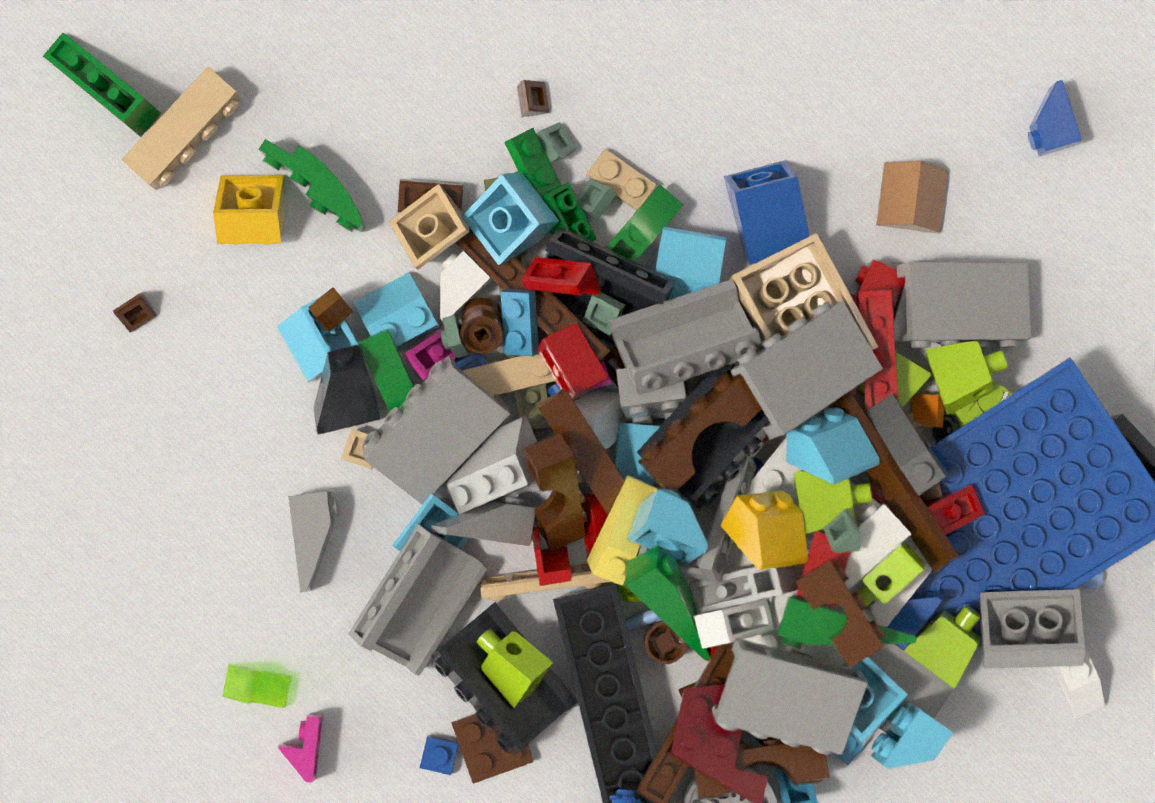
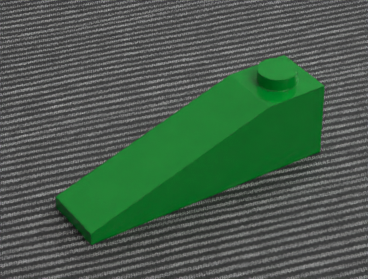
(102, 84)
(662, 587)
(815, 627)

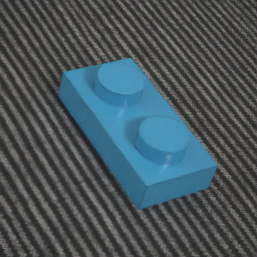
(519, 322)

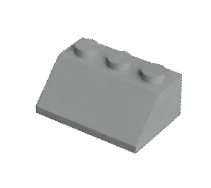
(494, 467)
(1032, 629)

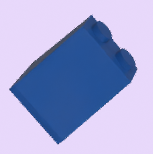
(767, 209)

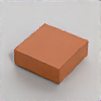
(928, 410)

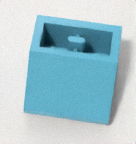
(311, 341)
(910, 739)

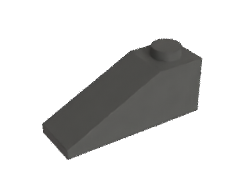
(906, 444)

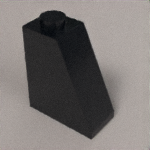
(344, 392)

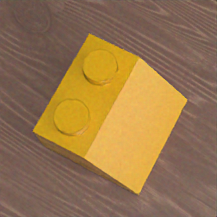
(249, 209)
(767, 529)

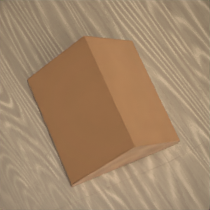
(912, 196)

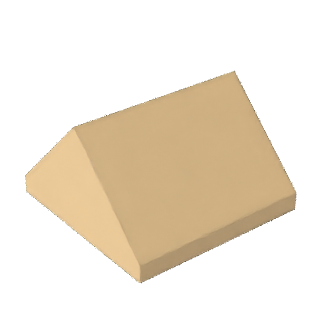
(429, 226)

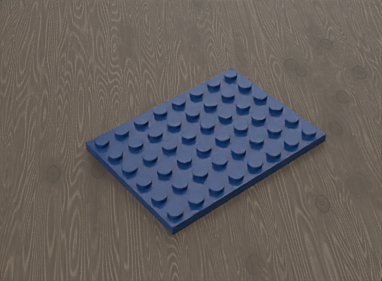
(1054, 490)

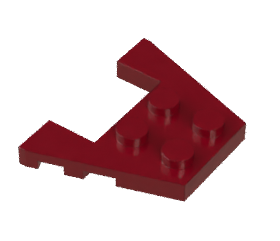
(710, 747)

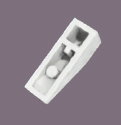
(878, 537)

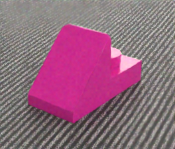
(427, 354)
(305, 757)

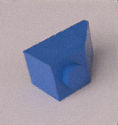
(1054, 123)
(916, 613)

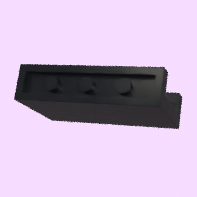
(617, 275)
(717, 448)
(462, 663)

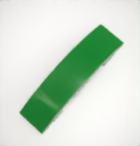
(387, 368)

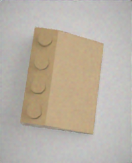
(790, 287)

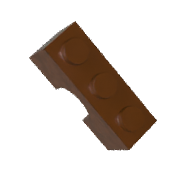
(858, 636)

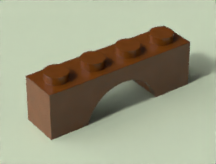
(671, 458)
(554, 470)
(799, 763)

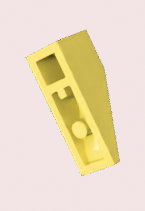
(612, 549)

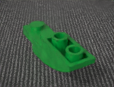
(534, 164)
(325, 188)
(645, 224)

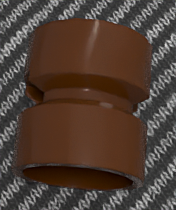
(481, 325)
(663, 643)

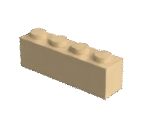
(182, 128)

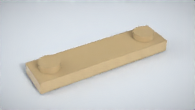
(511, 374)
(500, 586)

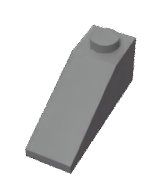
(494, 521)
(311, 525)
(742, 588)

